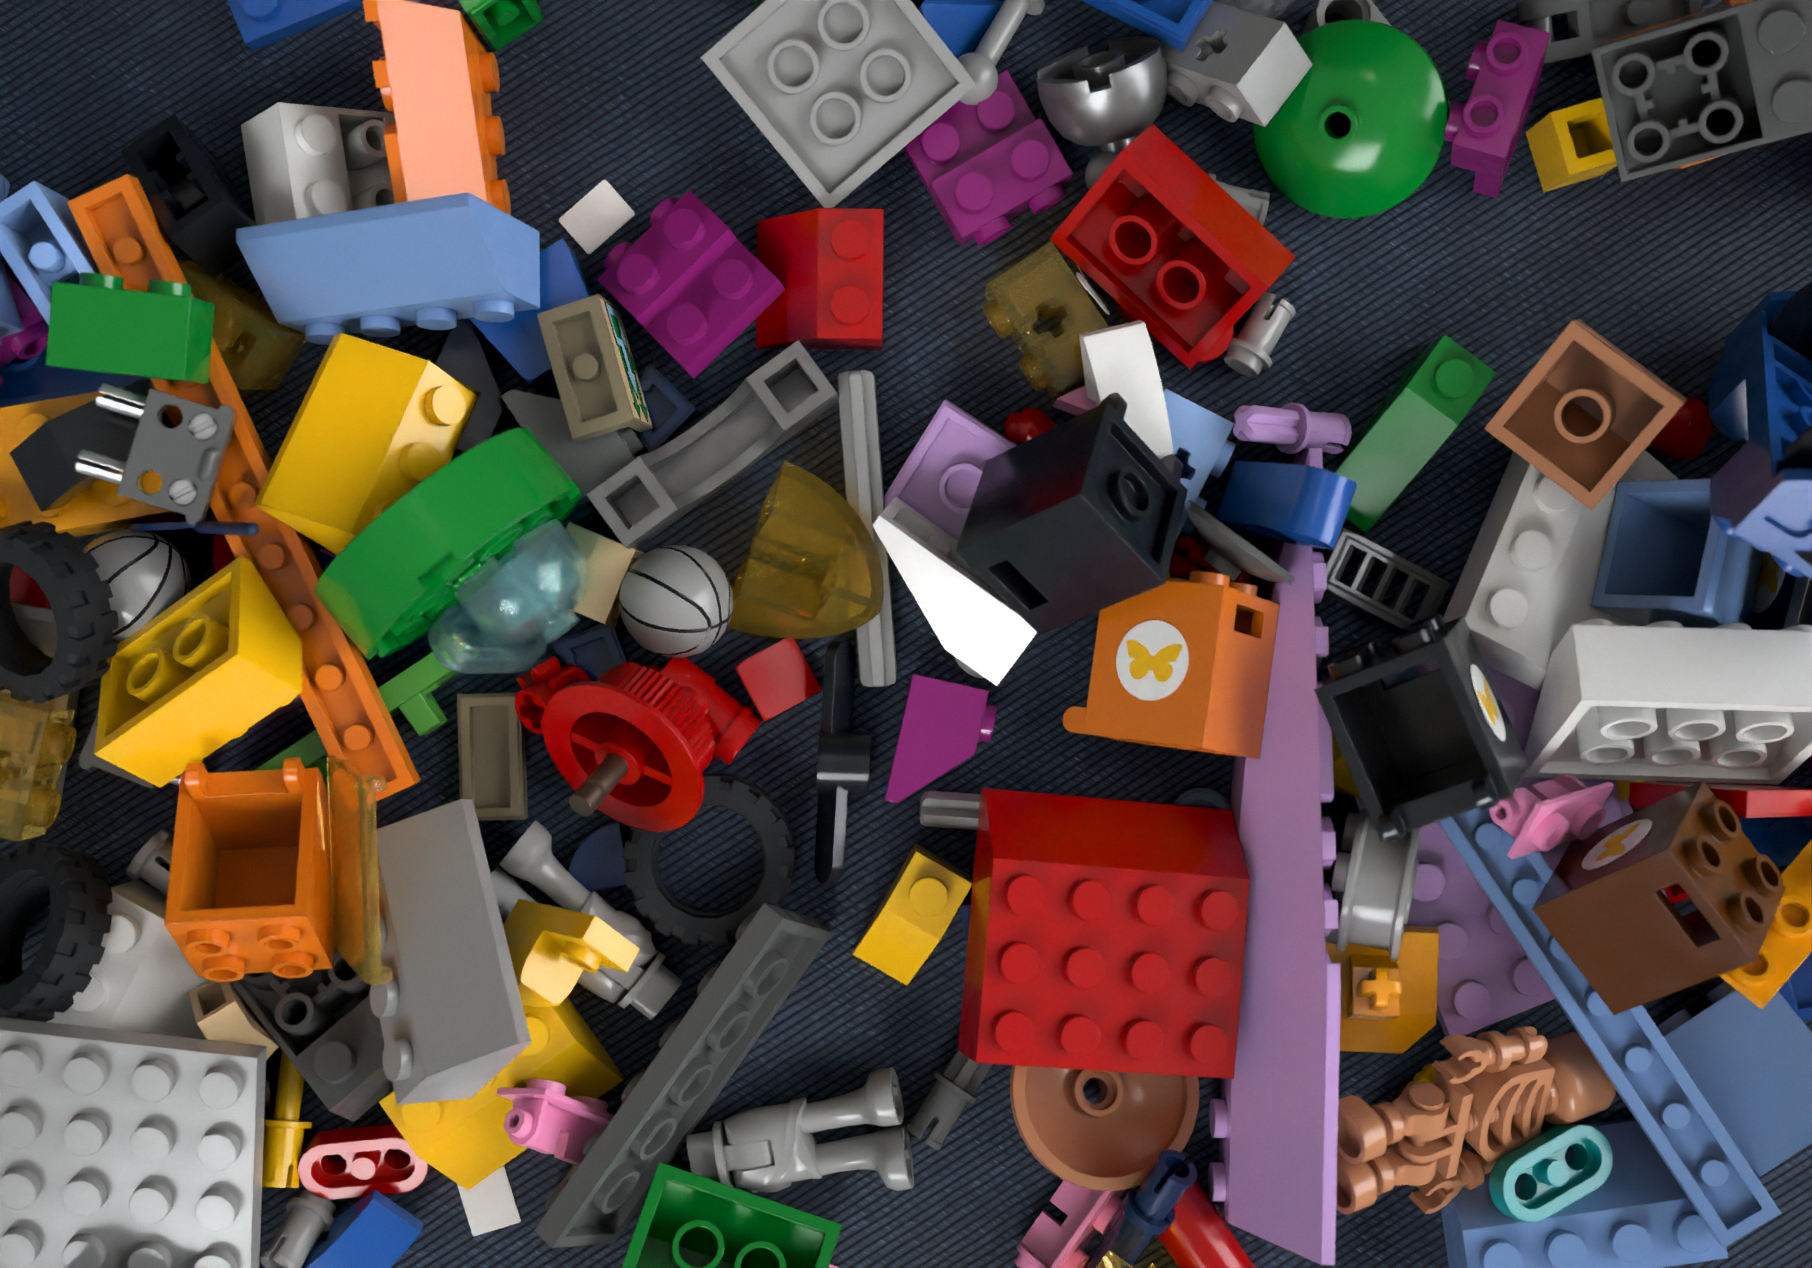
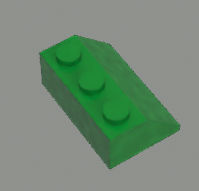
(714, 1225)

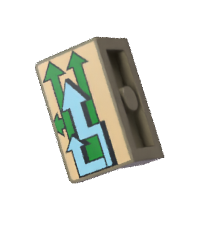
(594, 368)

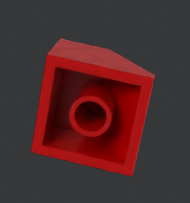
(831, 279)

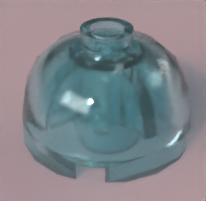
(529, 588)

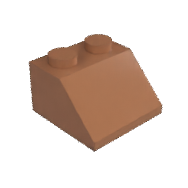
(1585, 413)

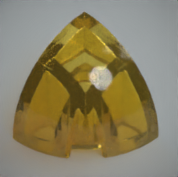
(807, 564)

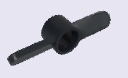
(842, 761)

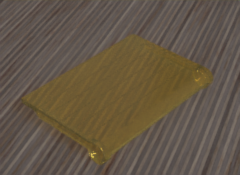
(355, 868)

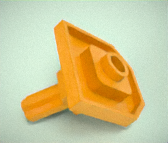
(1388, 1002)

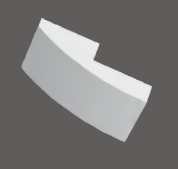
(1125, 363)

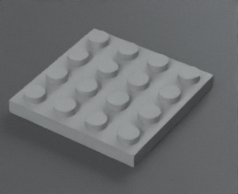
(128, 1149)

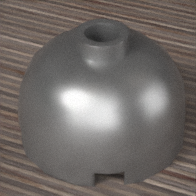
(1105, 94)

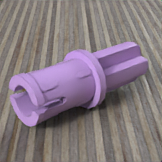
(1292, 428)

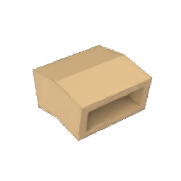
(607, 566)
(227, 1017)

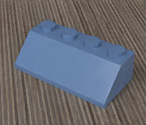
(395, 267)
(1626, 1223)

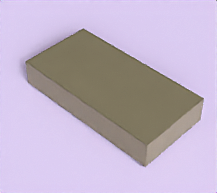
(492, 756)

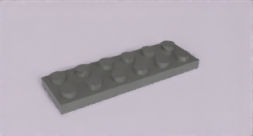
(683, 1079)

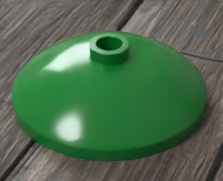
(1394, 113)

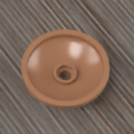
(1106, 1141)

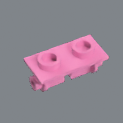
(1551, 813)
(551, 1121)
(1062, 1245)

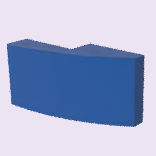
(367, 1236)

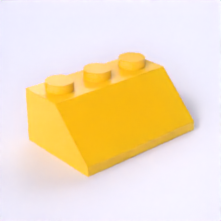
(362, 439)
(197, 676)
(468, 1135)

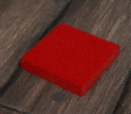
(1744, 799)

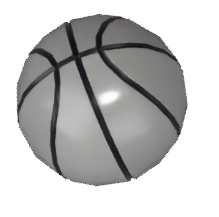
(143, 575)
(676, 601)

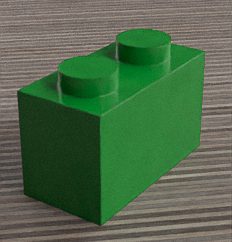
(130, 331)

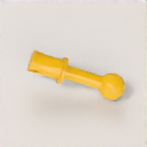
(285, 1132)

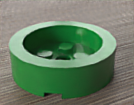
(436, 536)

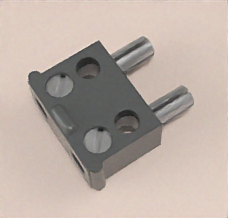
(183, 456)

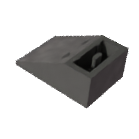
(1708, 84)
(325, 1032)

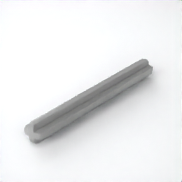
(866, 496)

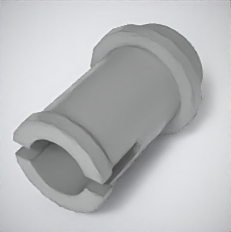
(1258, 336)
(299, 1231)

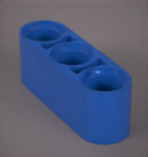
(1286, 503)

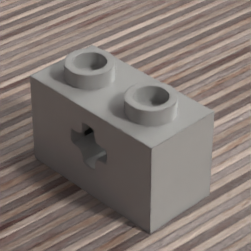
(1236, 65)

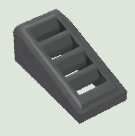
(1371, 553)

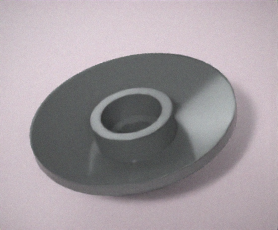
(1231, 552)

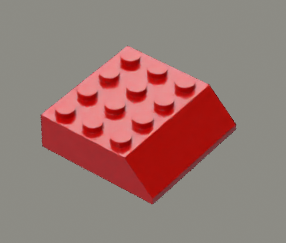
(1104, 936)

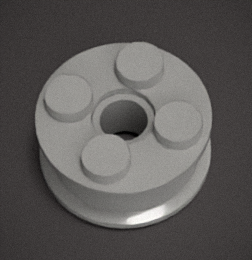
(1373, 886)

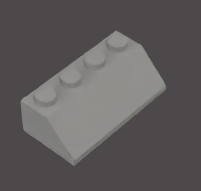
(453, 993)

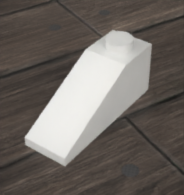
(955, 599)

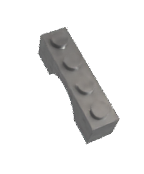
(728, 441)

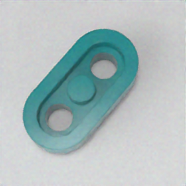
(1546, 1177)

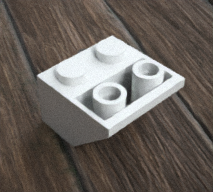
(316, 161)

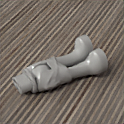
(646, 983)
(776, 1146)

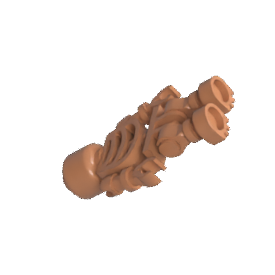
(1486, 1093)

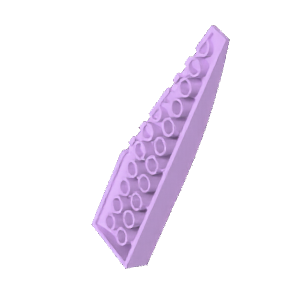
(1283, 1103)

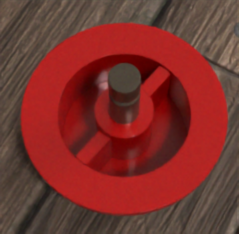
(631, 746)

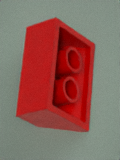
(1171, 246)

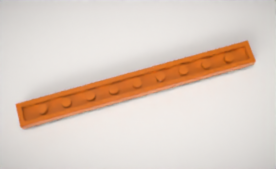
(336, 679)

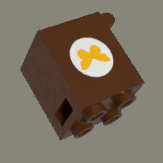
(1625, 931)

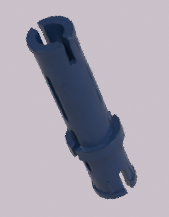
(1148, 1209)

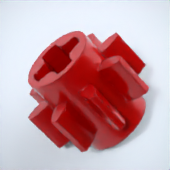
(540, 686)

